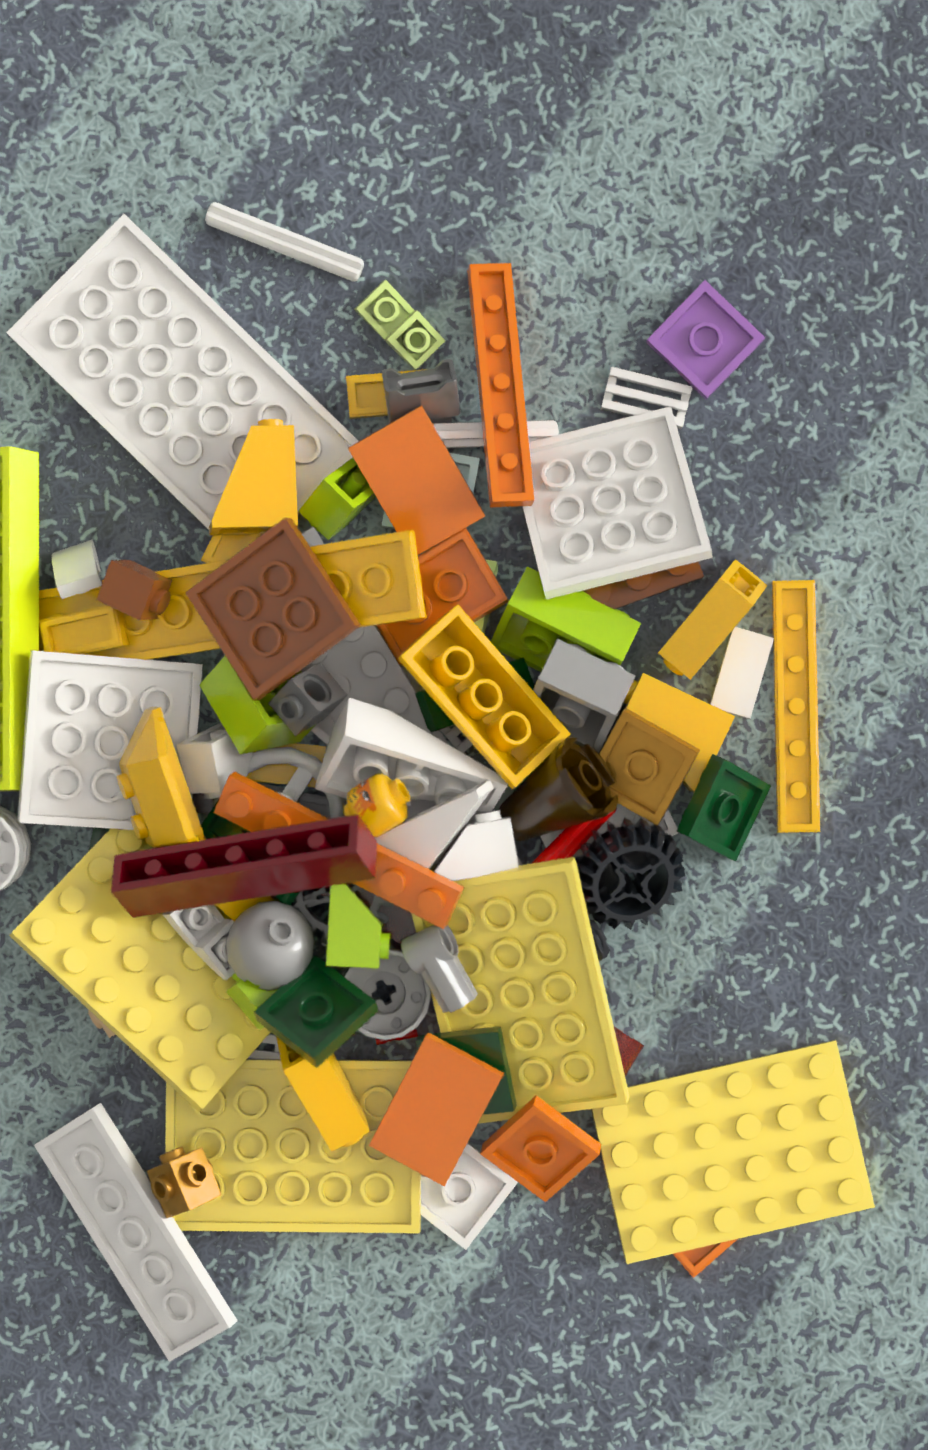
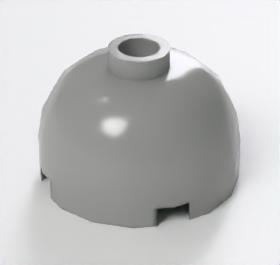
(270, 944)

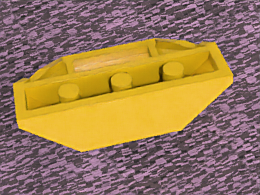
(157, 786)

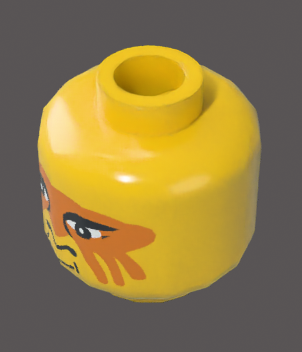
(379, 803)

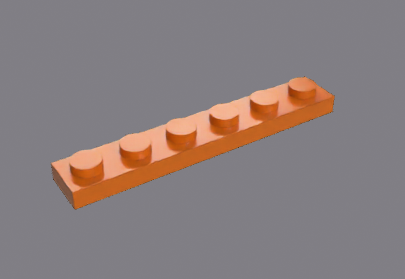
(500, 385)
(396, 876)

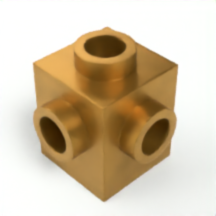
(183, 1181)

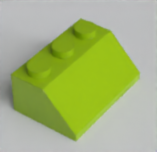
(534, 625)

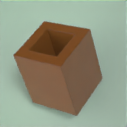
(135, 590)

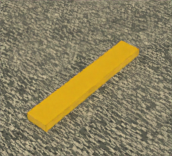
(795, 706)

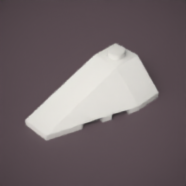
(379, 741)

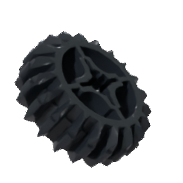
(641, 851)

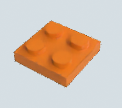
(540, 1148)

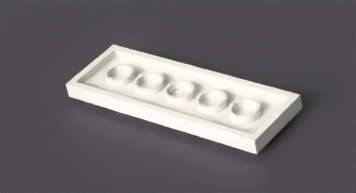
(133, 1233)

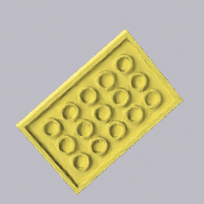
(140, 976)
(540, 980)
(732, 1152)
(279, 1167)

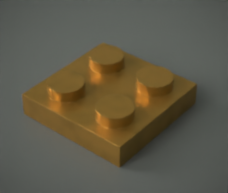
(646, 765)

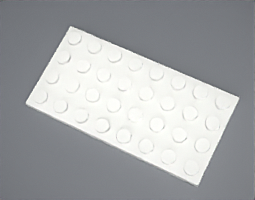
(171, 371)

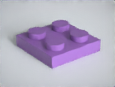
(705, 339)

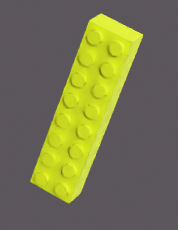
(17, 601)

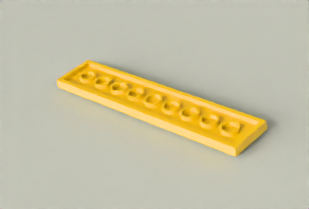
(372, 574)

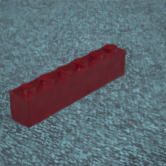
(245, 866)

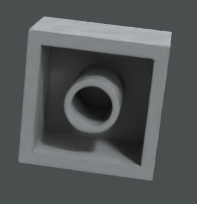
(583, 692)

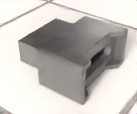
(432, 388)

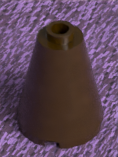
(561, 792)

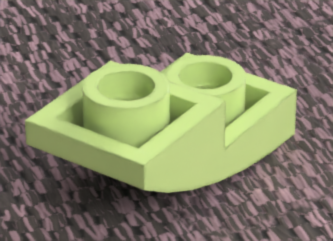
(400, 324)

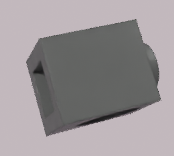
(307, 699)

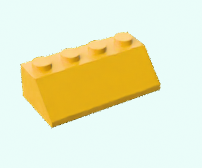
(484, 696)

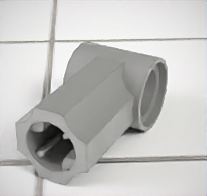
(436, 957)

